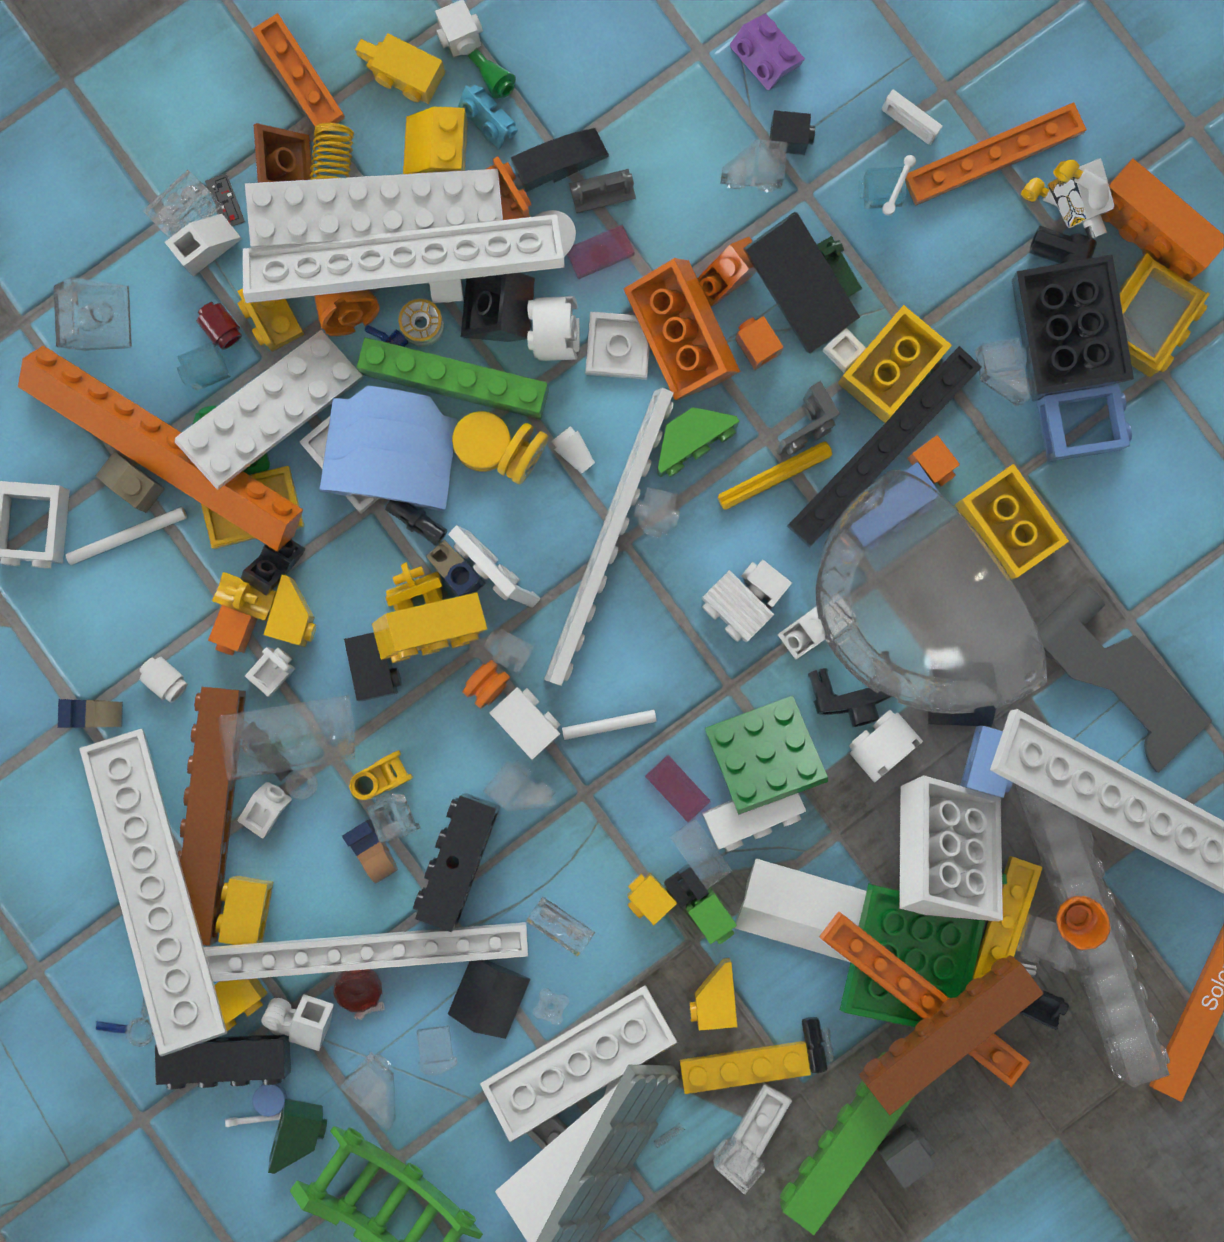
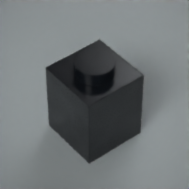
(793, 129)

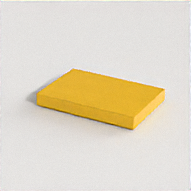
(225, 533)

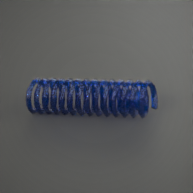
(107, 1028)

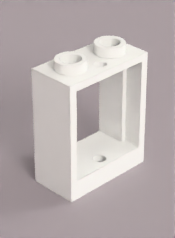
(56, 528)

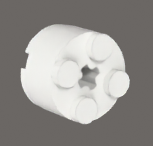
(554, 328)
(885, 746)

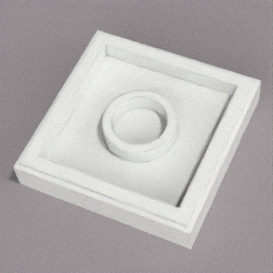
(616, 346)

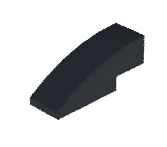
(558, 158)

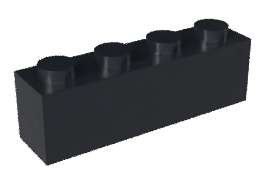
(226, 1060)

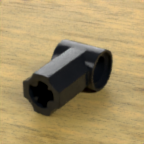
(1061, 247)

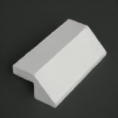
(795, 906)

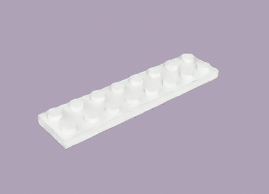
(368, 205)

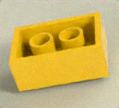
(894, 364)
(1012, 521)
(429, 627)

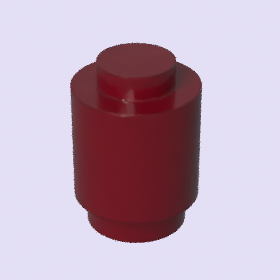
(218, 325)

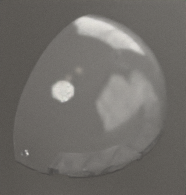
(924, 603)

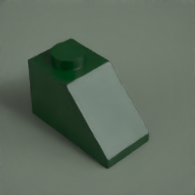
(296, 1133)

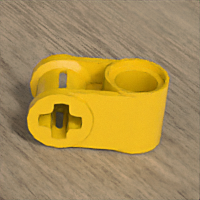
(382, 776)

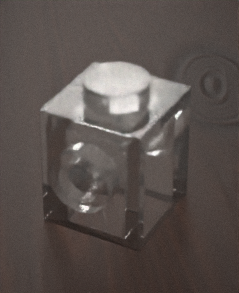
(657, 512)

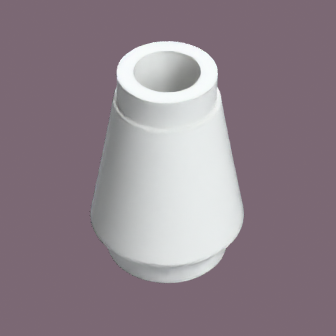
(573, 449)

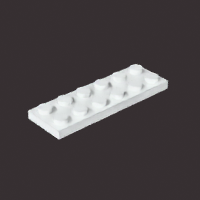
(268, 409)
(578, 1063)

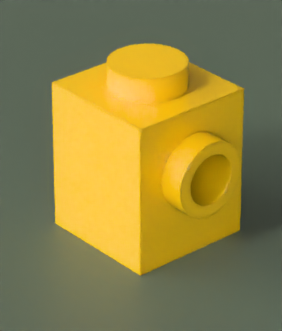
(649, 898)

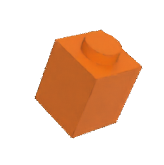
(758, 341)
(935, 461)
(232, 630)

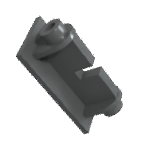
(602, 190)

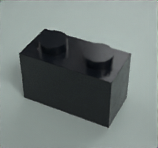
(369, 673)

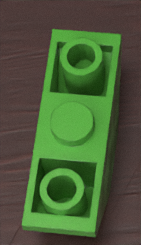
(691, 436)

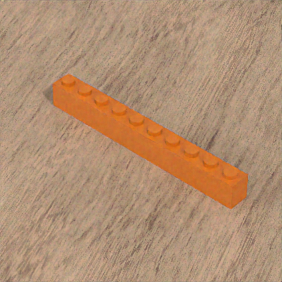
(152, 445)

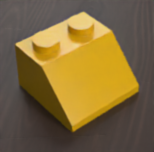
(435, 140)

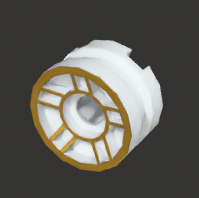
(415, 311)

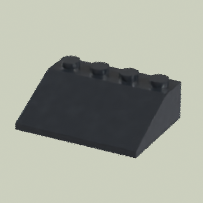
(1072, 326)

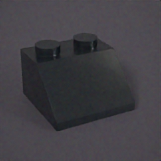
(497, 307)

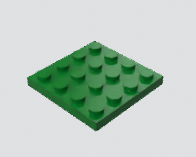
(933, 946)

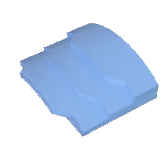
(389, 448)

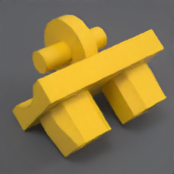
(402, 595)
(242, 597)

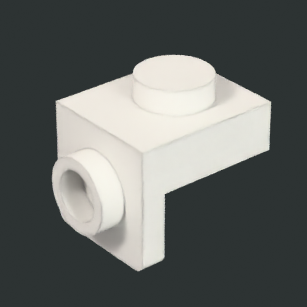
(270, 670)

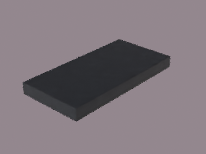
(801, 282)

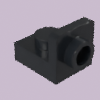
(685, 886)

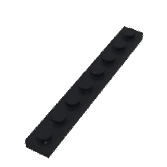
(884, 446)

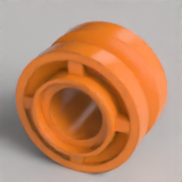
(486, 684)

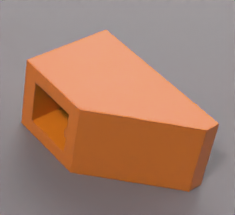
(727, 272)

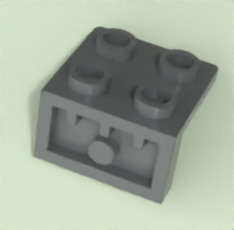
(816, 406)

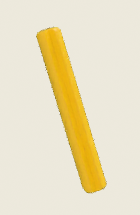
(775, 475)

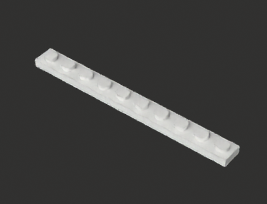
(605, 549)
(366, 951)

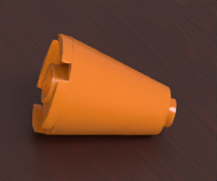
(343, 311)

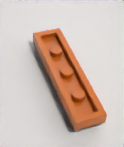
(297, 71)

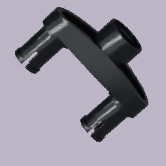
(858, 704)

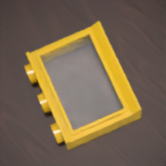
(1157, 313)

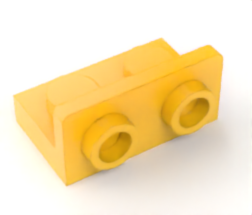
(273, 321)

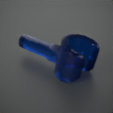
(395, 338)

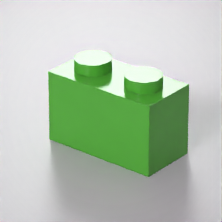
(712, 918)

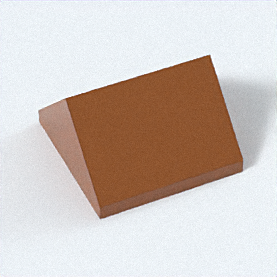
(281, 154)

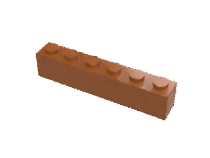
(950, 1033)

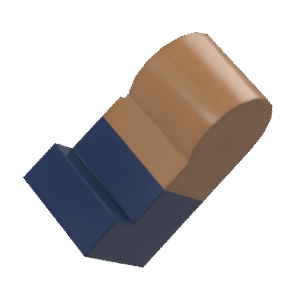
(370, 852)

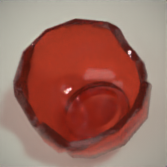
(357, 990)

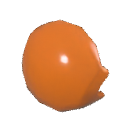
(1083, 922)

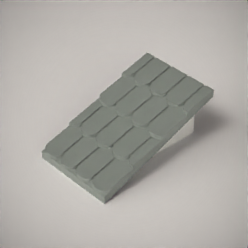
(582, 1172)

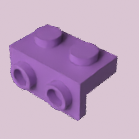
(766, 50)

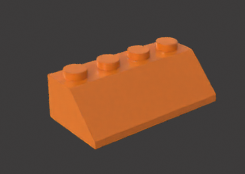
(681, 329)

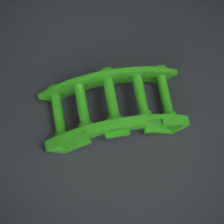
(317, 1201)

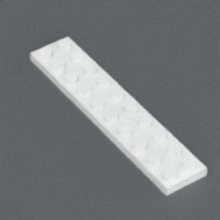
(402, 258)
(1111, 798)
(152, 893)

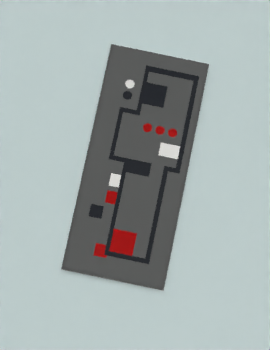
(223, 192)

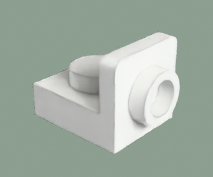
(264, 809)

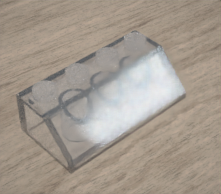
(287, 737)

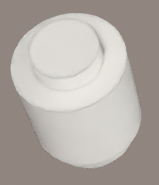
(162, 679)

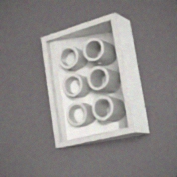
(950, 851)

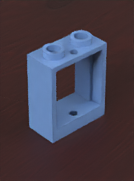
(1053, 428)

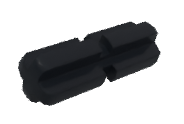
(815, 1050)

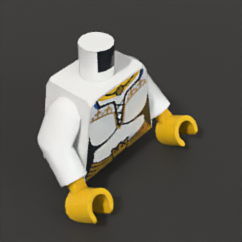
(1078, 193)

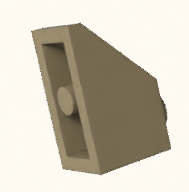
(129, 482)

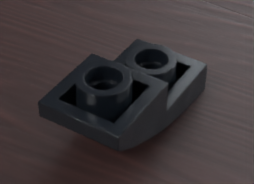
(267, 569)

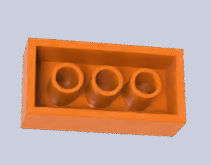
(1161, 222)

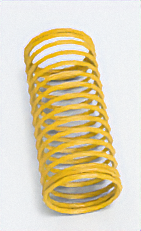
(335, 141)

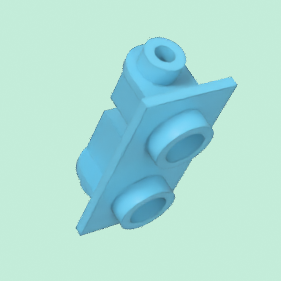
(478, 109)

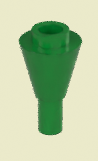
(498, 80)

